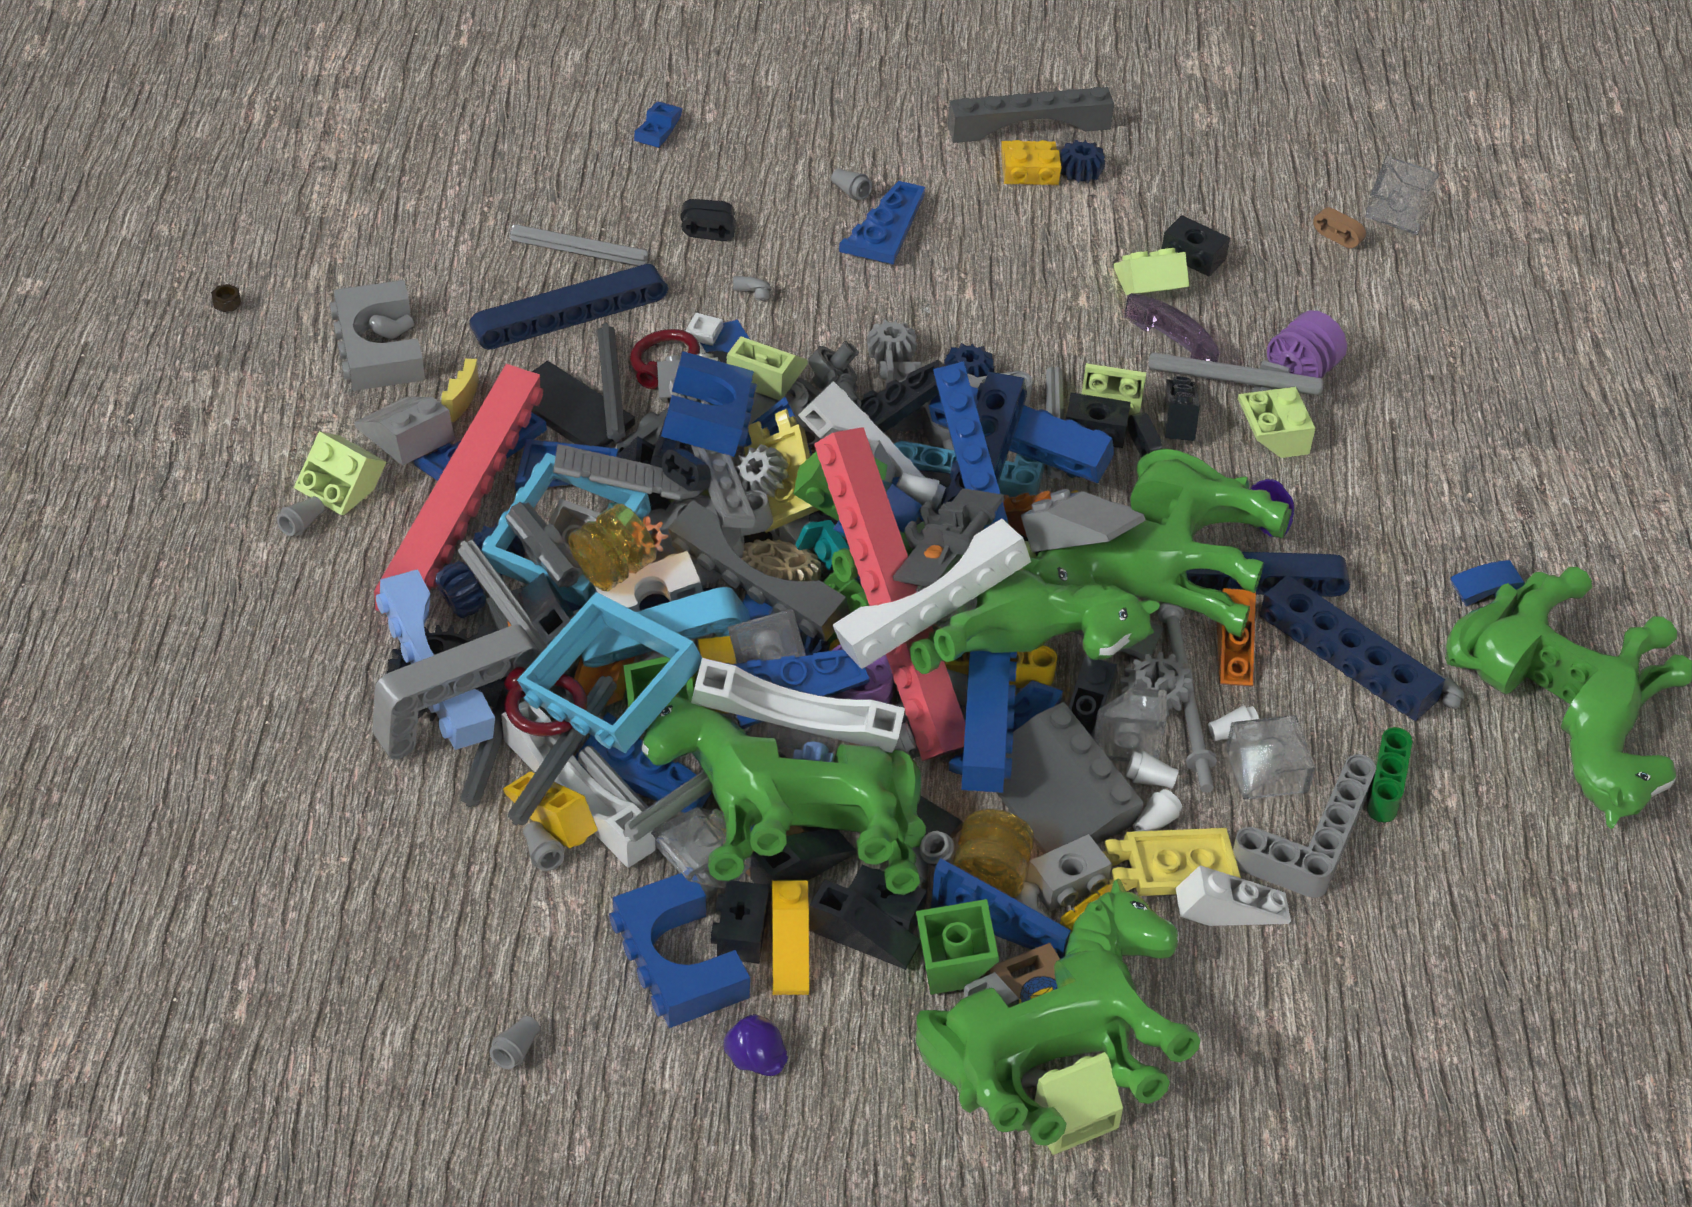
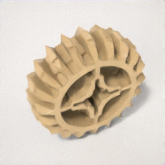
(782, 560)

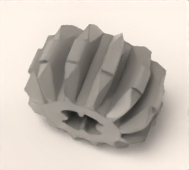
(891, 337)
(762, 470)

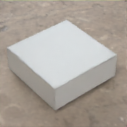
(705, 328)

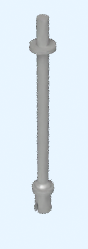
(1201, 759)

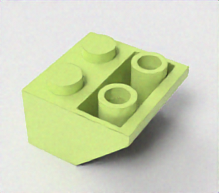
(1152, 273)
(773, 368)
(1115, 384)
(1279, 420)
(339, 472)
(1084, 1098)

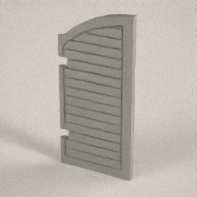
(617, 472)

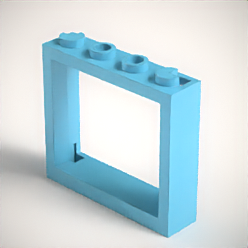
(525, 570)
(574, 640)

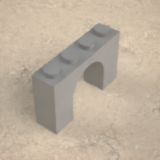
(369, 362)

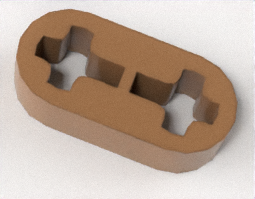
(1339, 227)

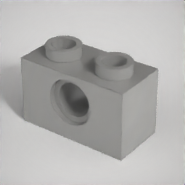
(1069, 872)

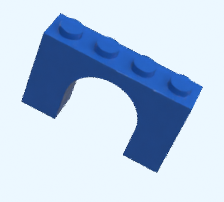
(713, 426)
(677, 989)

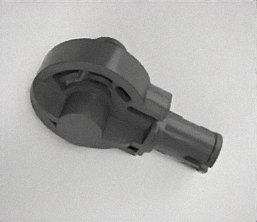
(835, 367)

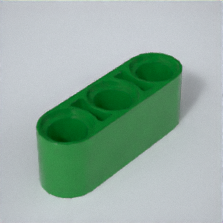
(1390, 774)

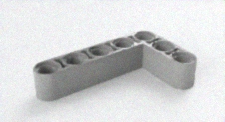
(441, 677)
(1311, 867)

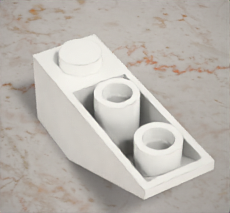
(1227, 900)

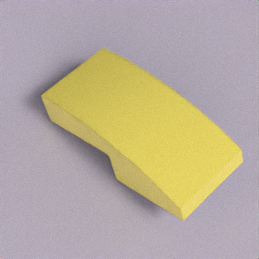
(461, 390)

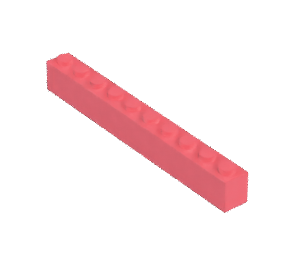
(467, 476)
(878, 554)

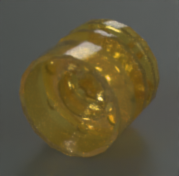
(612, 547)
(995, 849)

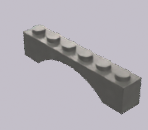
(977, 117)
(813, 602)

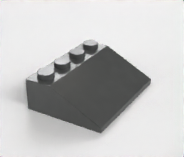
(1066, 783)

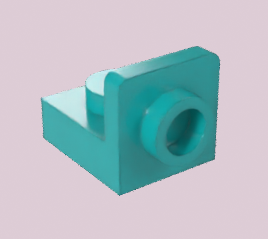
(823, 540)

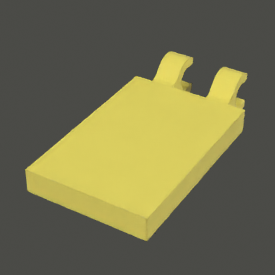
(794, 448)
(1168, 857)

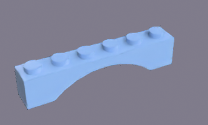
(406, 602)

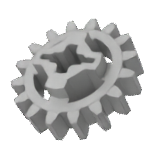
(1161, 675)

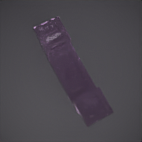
(1149, 313)

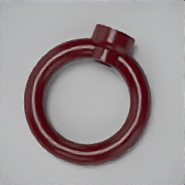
(648, 373)
(537, 728)

